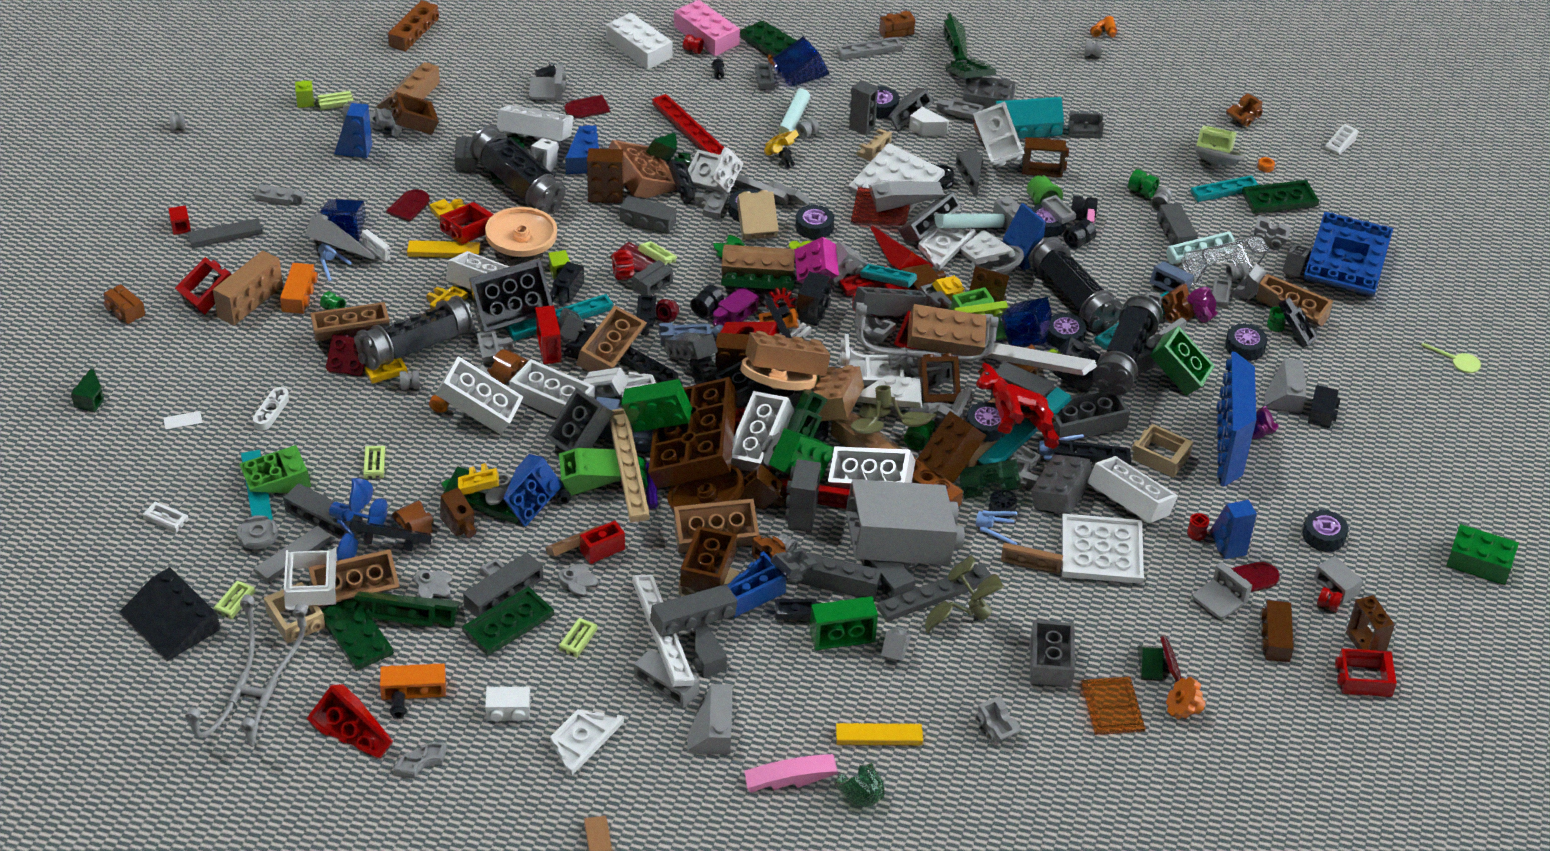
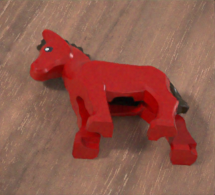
(1017, 404)

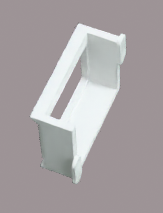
(310, 594)

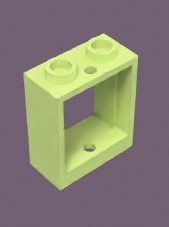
(1221, 138)

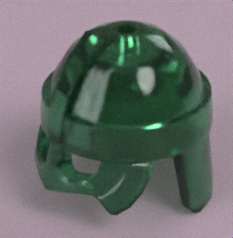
(862, 791)

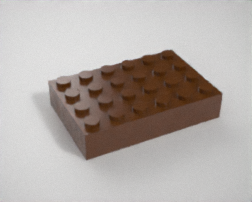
(703, 444)

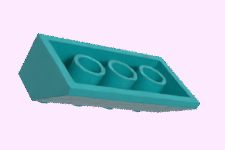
(1036, 116)

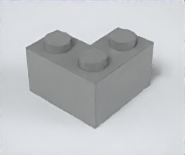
(848, 262)

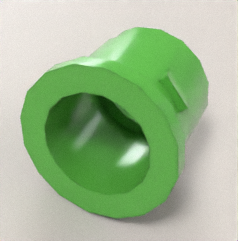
(1042, 188)

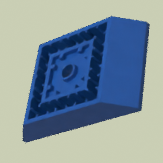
(1348, 254)
(1236, 418)

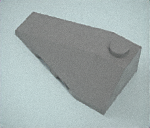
(896, 194)
(328, 232)
(1287, 388)
(713, 723)

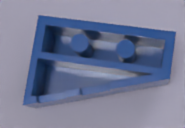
(355, 135)
(577, 155)
(1234, 529)
(757, 584)

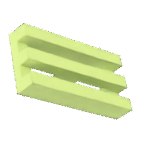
(334, 100)
(657, 252)
(374, 472)
(234, 605)
(571, 649)

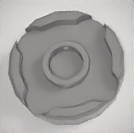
(257, 532)

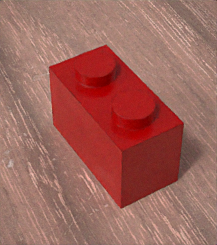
(602, 542)

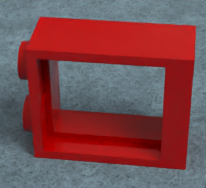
(451, 222)
(192, 280)
(548, 334)
(1367, 659)

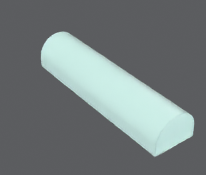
(795, 111)
(972, 220)
(1176, 251)

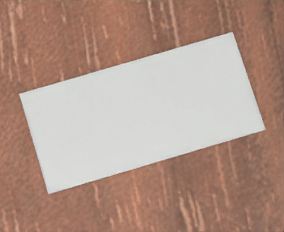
(182, 420)

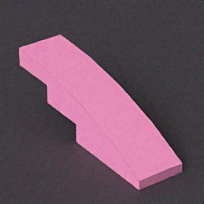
(791, 771)

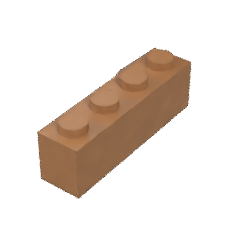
(1314, 306)

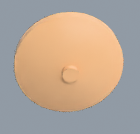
(521, 231)
(778, 378)

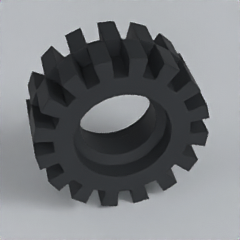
(703, 369)

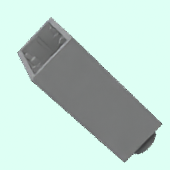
(903, 522)

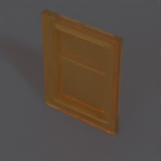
(1112, 705)

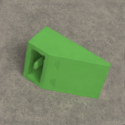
(977, 297)
(588, 469)
(276, 471)

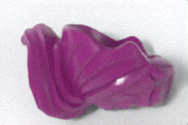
(1203, 303)
(1264, 423)

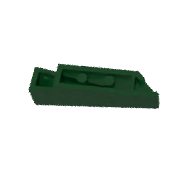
(955, 37)
(806, 417)
(409, 608)

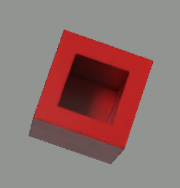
(179, 220)

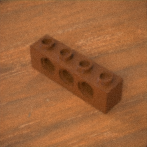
(413, 25)
(924, 475)

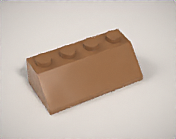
(416, 83)
(758, 260)
(348, 320)
(610, 340)
(843, 433)
(727, 516)
(362, 573)

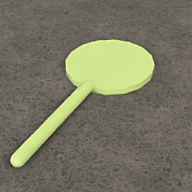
(1463, 362)

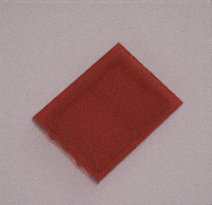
(865, 211)

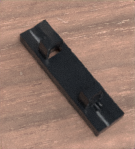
(778, 315)
(1091, 451)
(408, 535)

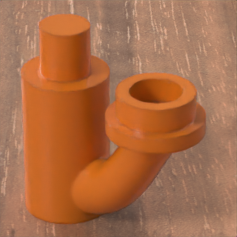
(1109, 24)

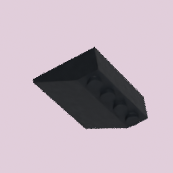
(509, 294)
(170, 615)

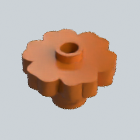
(1185, 698)

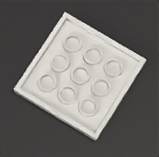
(896, 165)
(1102, 548)

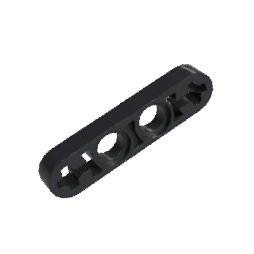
(633, 356)

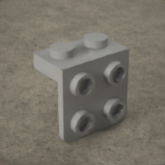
(548, 87)
(962, 399)
(1223, 593)

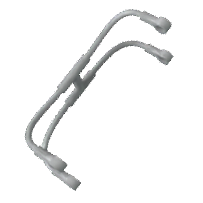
(860, 317)
(248, 724)

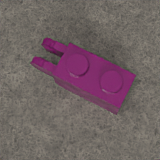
(736, 307)

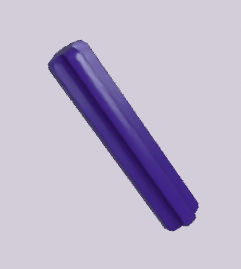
(651, 492)

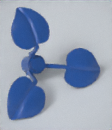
(360, 495)

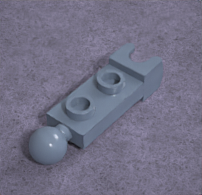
(668, 330)

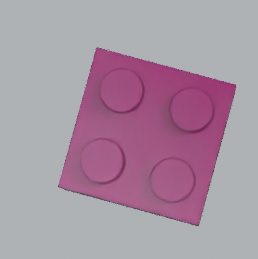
(817, 257)

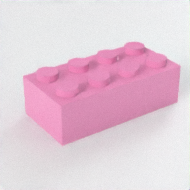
(706, 23)

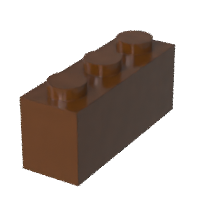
(1277, 631)

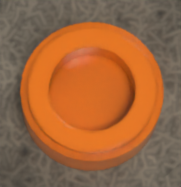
(1266, 164)
(438, 404)

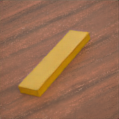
(440, 249)
(878, 734)

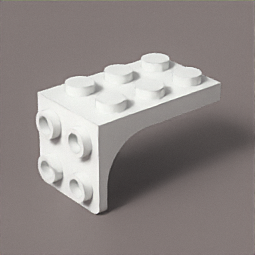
(998, 134)
(715, 170)
(872, 366)

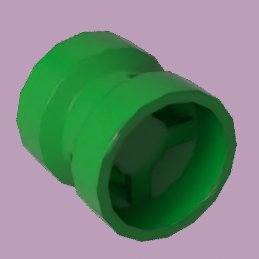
(330, 301)
(1276, 320)

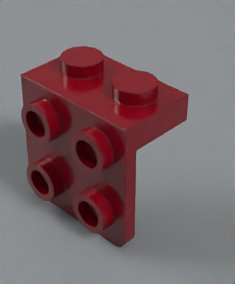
(344, 356)

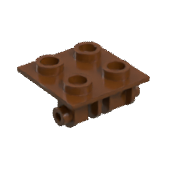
(993, 281)

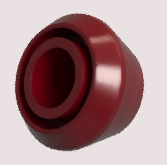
(667, 310)

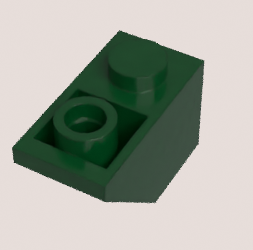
(88, 393)

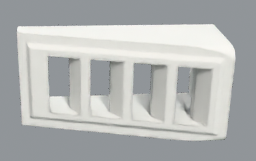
(1343, 138)

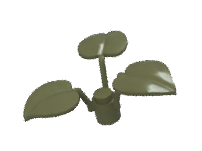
(871, 412)
(977, 604)

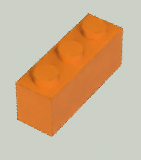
(298, 288)
(413, 680)

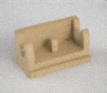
(873, 148)

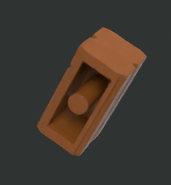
(897, 25)
(123, 304)

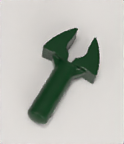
(683, 157)

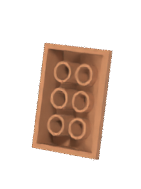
(643, 172)

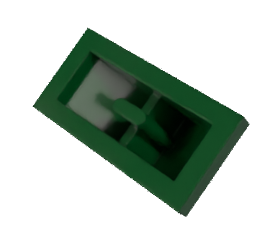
(663, 147)
(1150, 662)

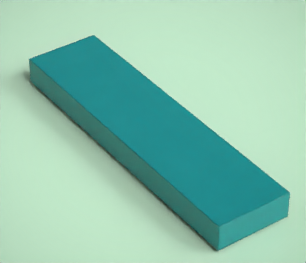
(1222, 188)

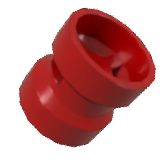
(694, 44)
(1198, 526)
(1334, 601)

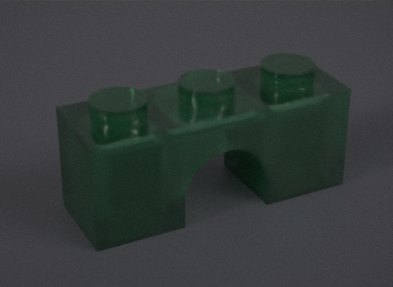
(977, 477)

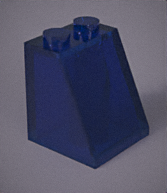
(800, 63)
(347, 215)
(1027, 322)

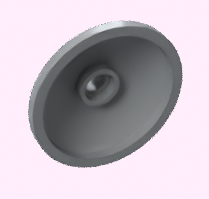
(1219, 158)
(1005, 263)

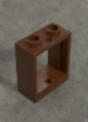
(413, 113)
(1042, 168)
(922, 373)
(1366, 611)

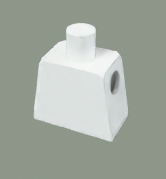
(546, 153)

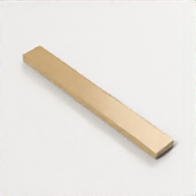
(629, 467)

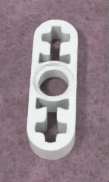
(279, 394)

